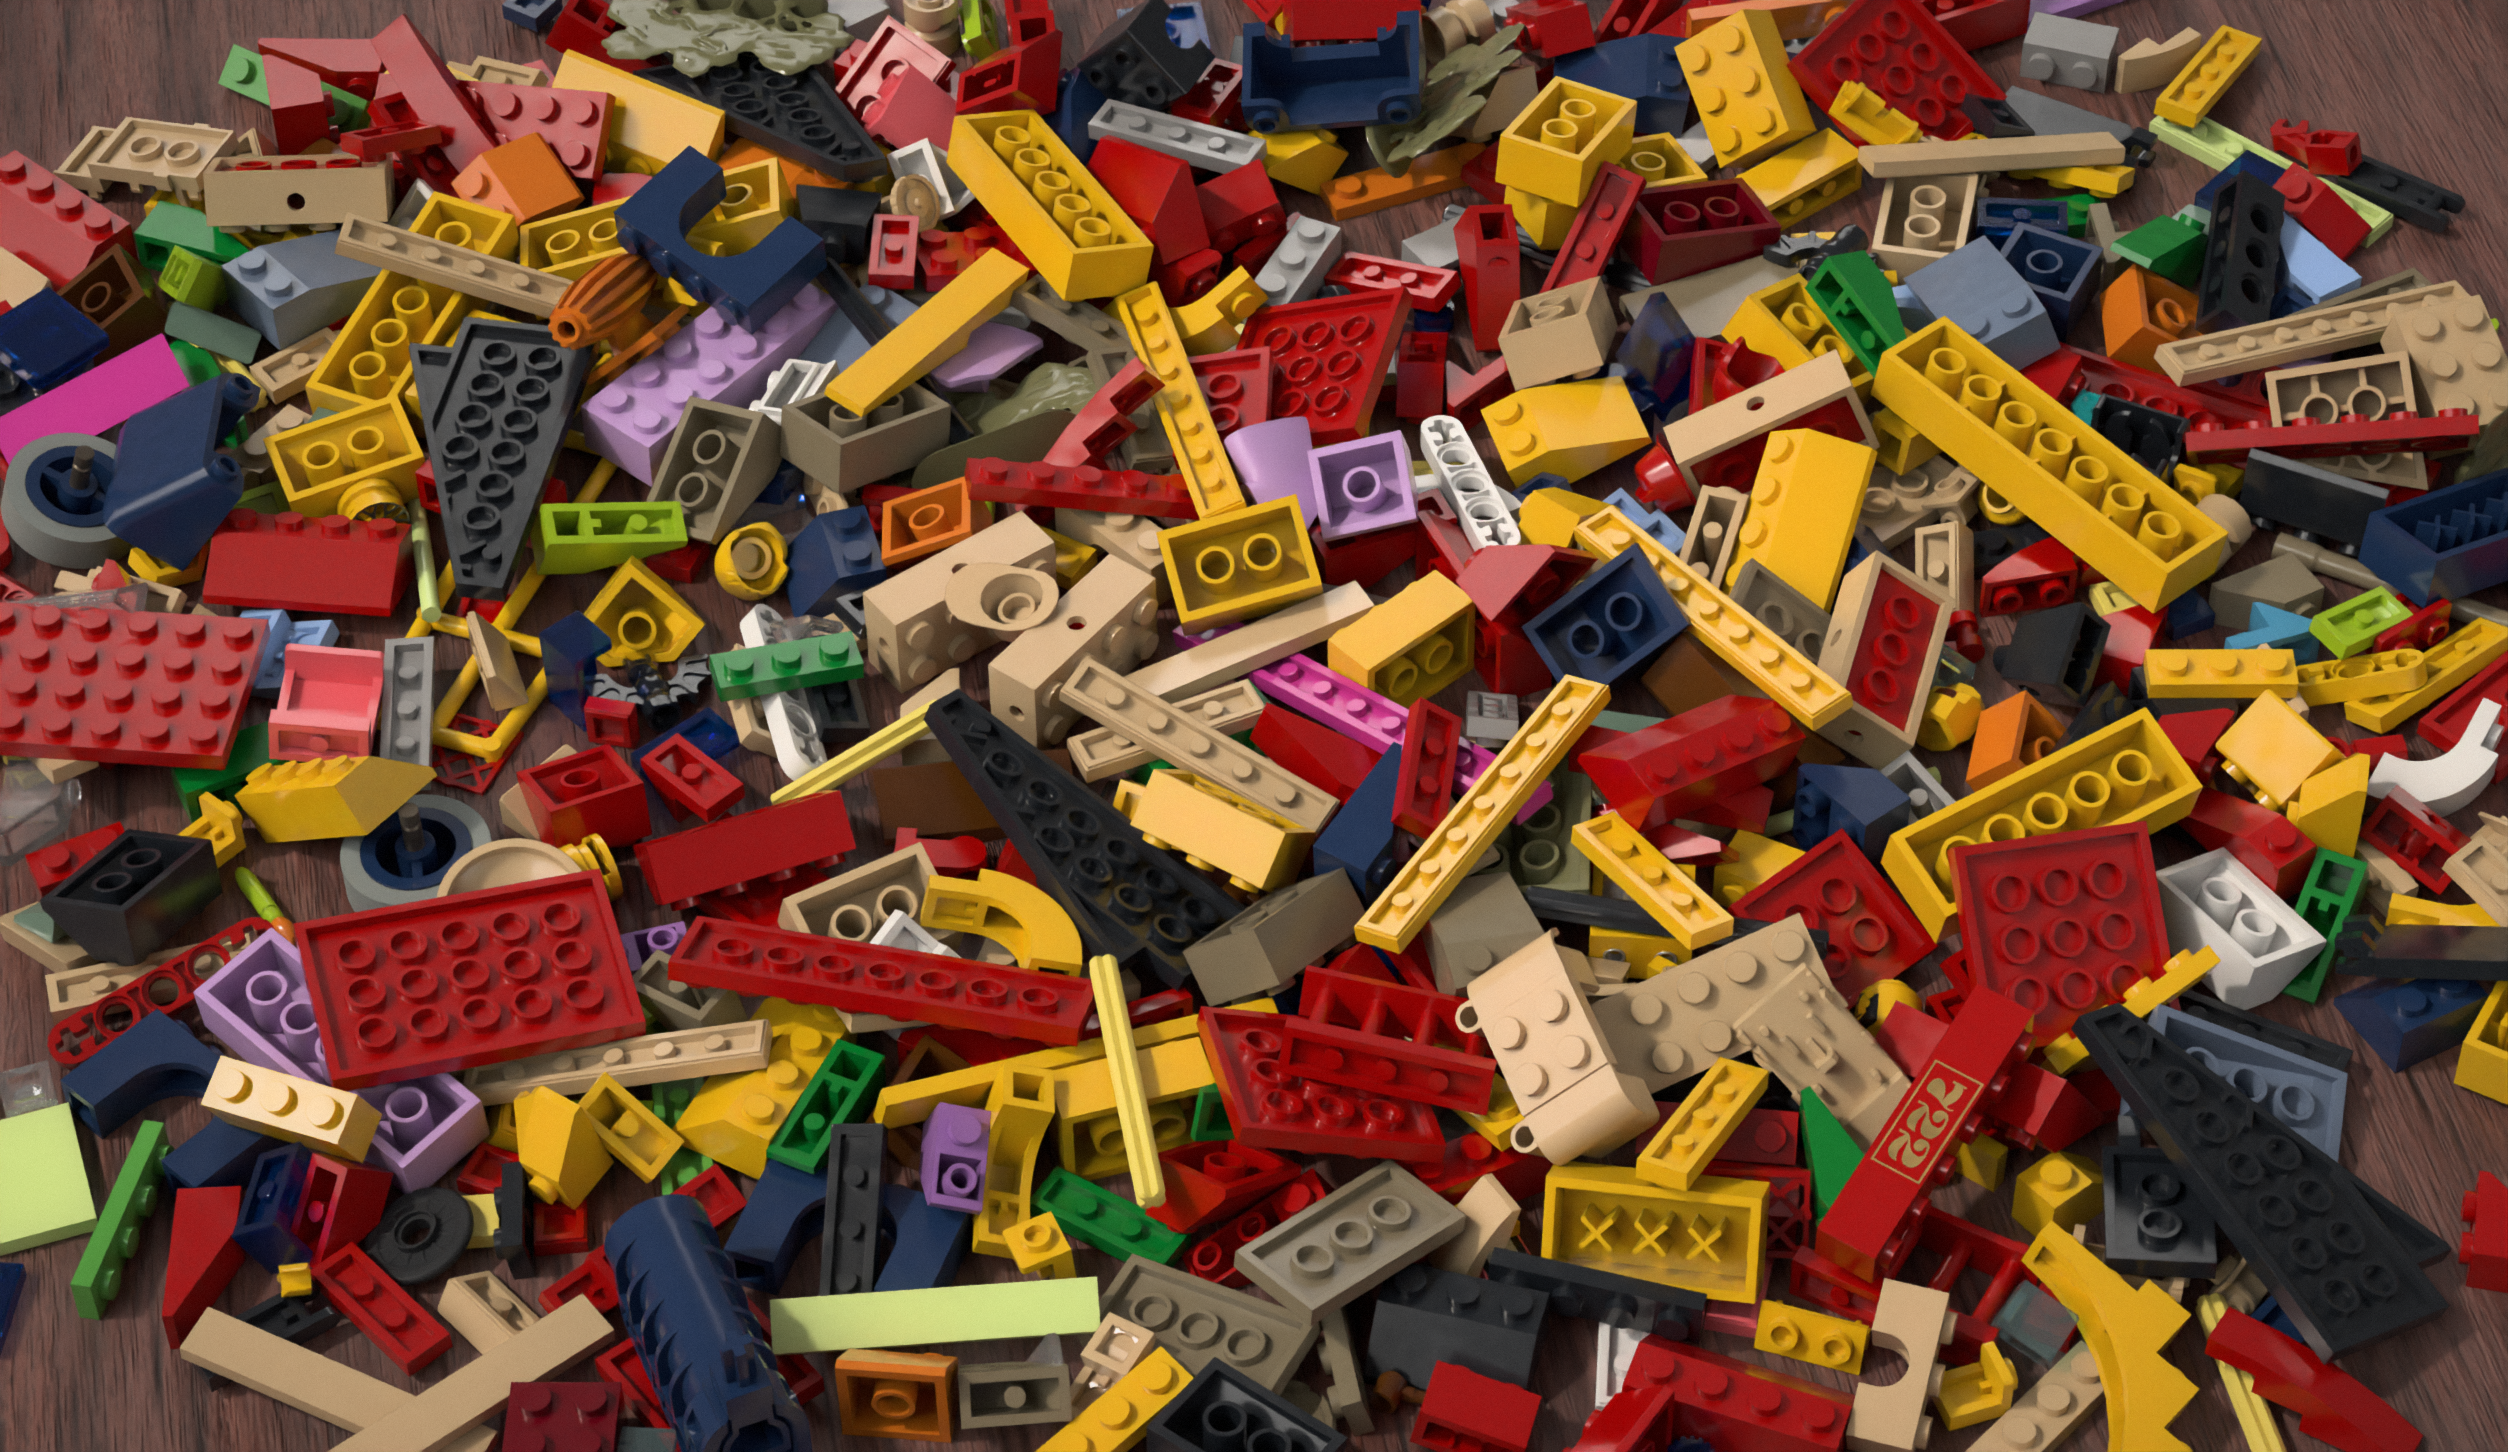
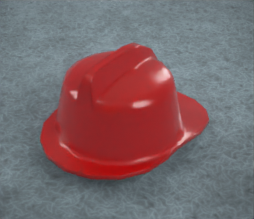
(1662, 479)

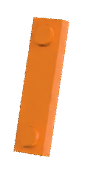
(1792, 17)
(1378, 190)

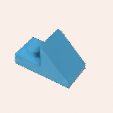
(2280, 631)

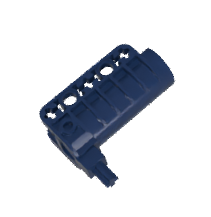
(698, 1333)

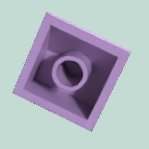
(1364, 485)

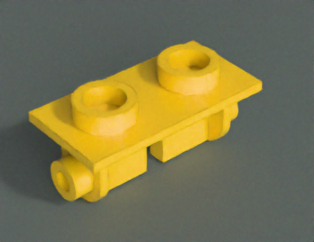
(1867, 117)
(1811, 1336)

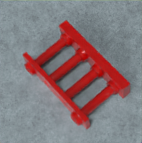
(1380, 1062)
(1961, 1244)

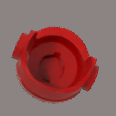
(1742, 369)

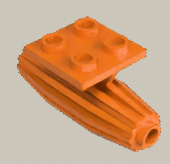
(608, 306)

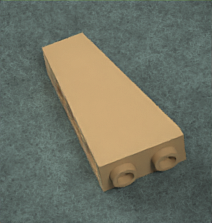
(1713, 533)

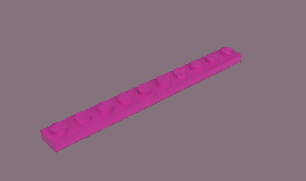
(1356, 711)

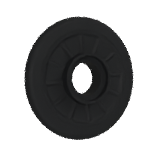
(449, 1235)

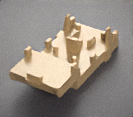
(147, 154)
(1816, 1042)

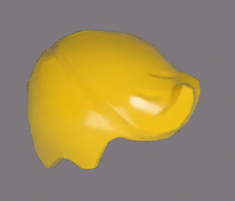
(752, 561)

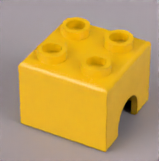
(2274, 751)

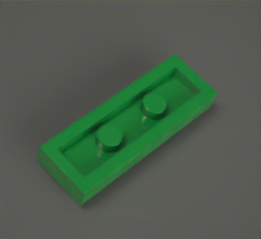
(786, 666)
(1106, 1220)

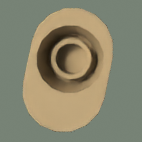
(1001, 597)

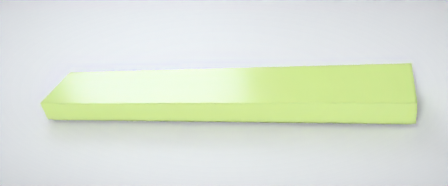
(2221, 146)
(934, 1316)

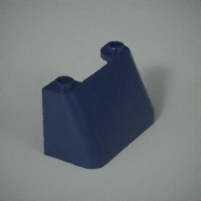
(1333, 83)
(168, 480)

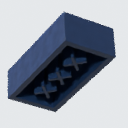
(2442, 540)

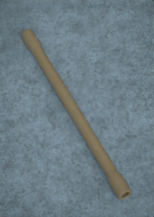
(2320, 560)

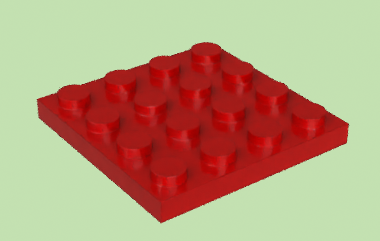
(1900, 58)
(1330, 357)
(2061, 920)
(1302, 1112)

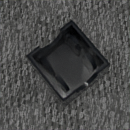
(1140, 63)
(2144, 434)

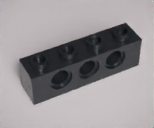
(2240, 255)

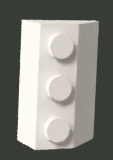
(2242, 920)

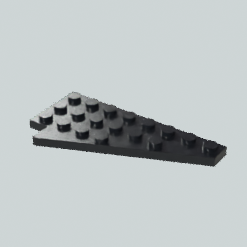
(1082, 849)

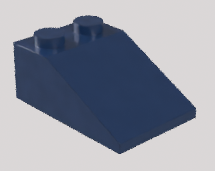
(1638, 69)
(1074, 109)
(1609, 622)
(1363, 834)

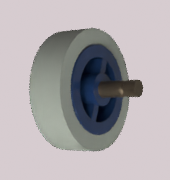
(58, 498)
(409, 852)

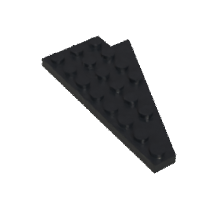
(784, 113)
(493, 435)
(2309, 1229)

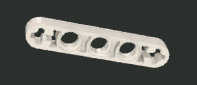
(1466, 476)
(785, 711)

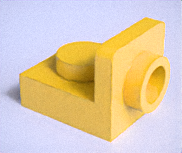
(1040, 1248)

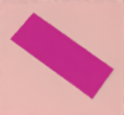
(97, 397)

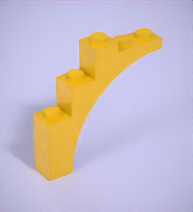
(2125, 1336)

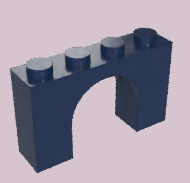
(740, 287)
(155, 1063)
(790, 1211)

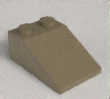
(717, 465)
(1476, 930)

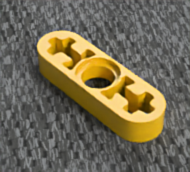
(2361, 676)

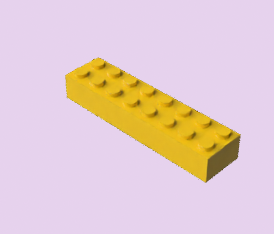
(2049, 464)

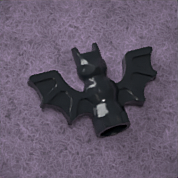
(1790, 250)
(652, 692)

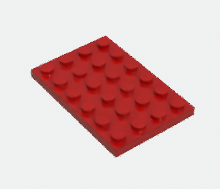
(125, 684)
(468, 980)

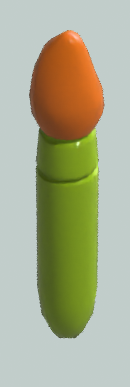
(264, 903)

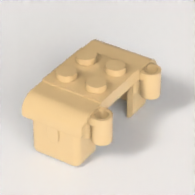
(1555, 1054)

